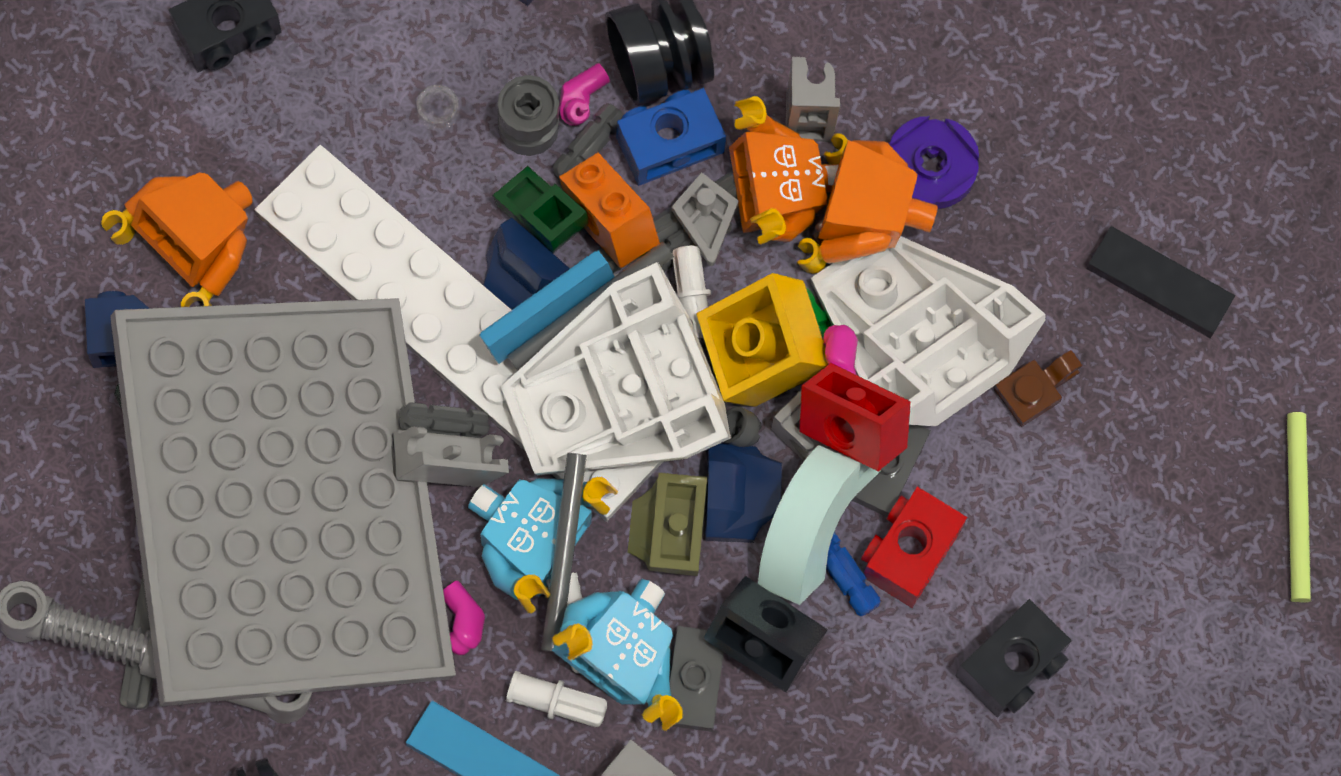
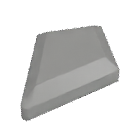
(705, 215)

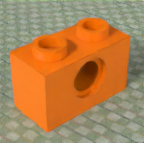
(615, 212)

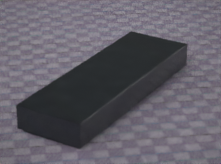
(1160, 282)

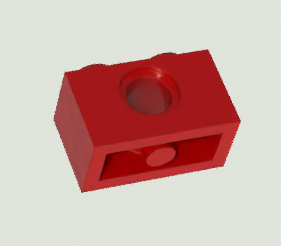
(854, 416)
(929, 522)

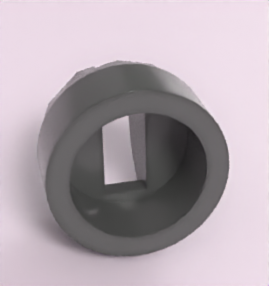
(750, 424)

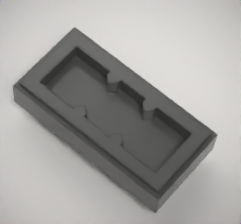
(888, 484)
(695, 678)

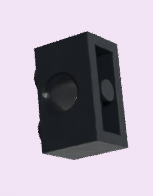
(214, 48)
(765, 633)
(1027, 633)

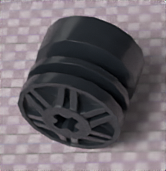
(650, 49)

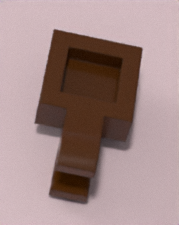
(1033, 390)

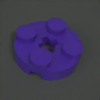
(952, 144)

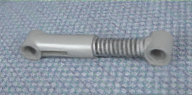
(58, 624)

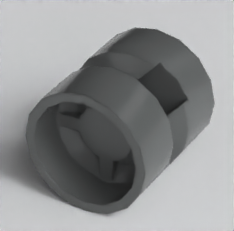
(528, 115)

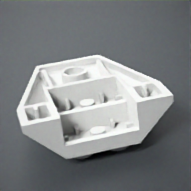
(928, 325)
(619, 384)

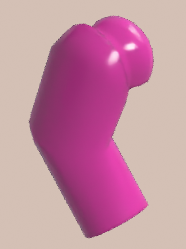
(576, 94)
(841, 346)
(468, 618)

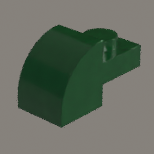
(541, 209)

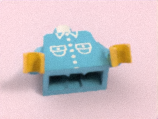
(524, 531)
(622, 648)

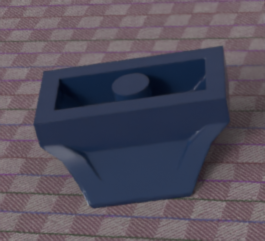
(519, 265)
(740, 492)

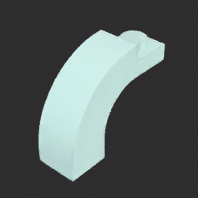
(805, 521)

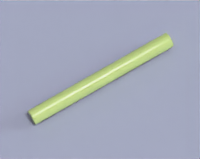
(1298, 507)

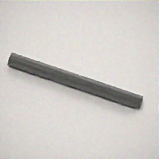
(521, 355)
(564, 547)

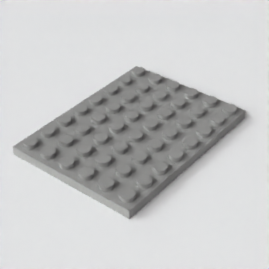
(275, 500)

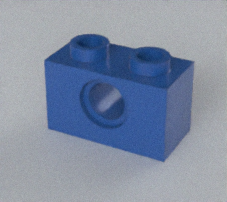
(656, 157)

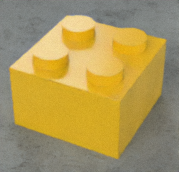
(763, 340)

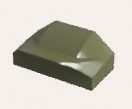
(669, 524)

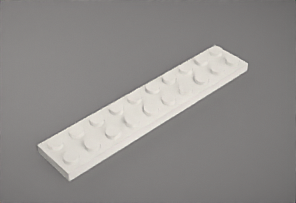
(381, 255)

